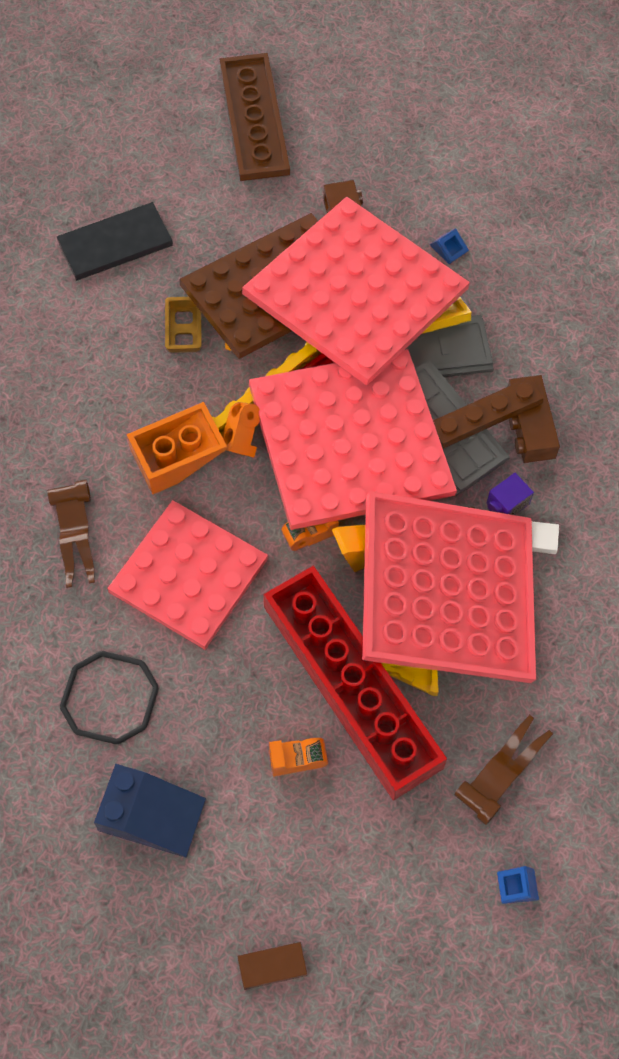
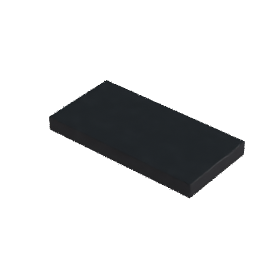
(114, 241)

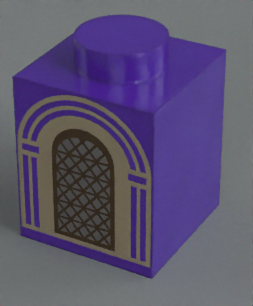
(510, 496)

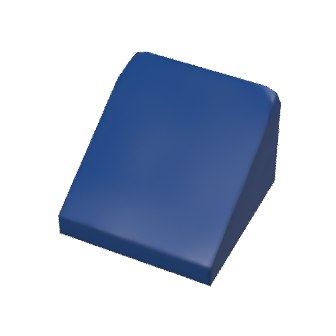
(450, 246)
(518, 885)

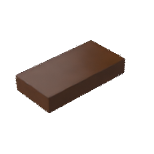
(272, 965)

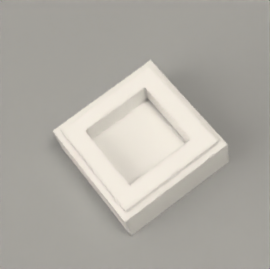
(545, 537)

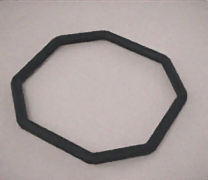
(76, 667)

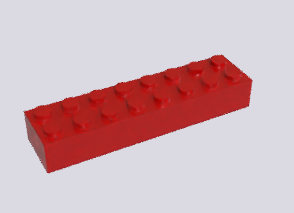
(355, 689)

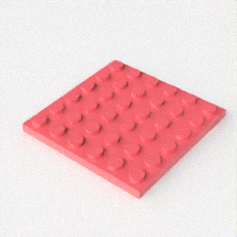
(356, 290)
(342, 439)
(448, 588)

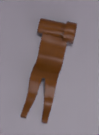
(73, 526)
(499, 774)

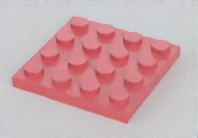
(188, 574)

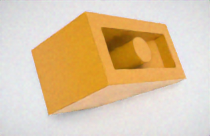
(352, 545)

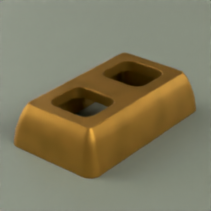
(182, 304)

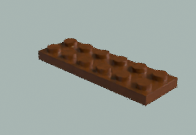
(254, 117)

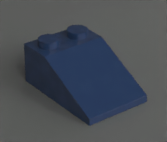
(149, 811)

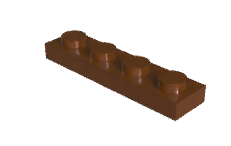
(487, 412)

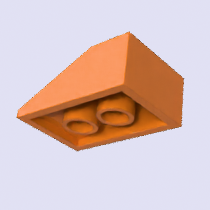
(176, 447)

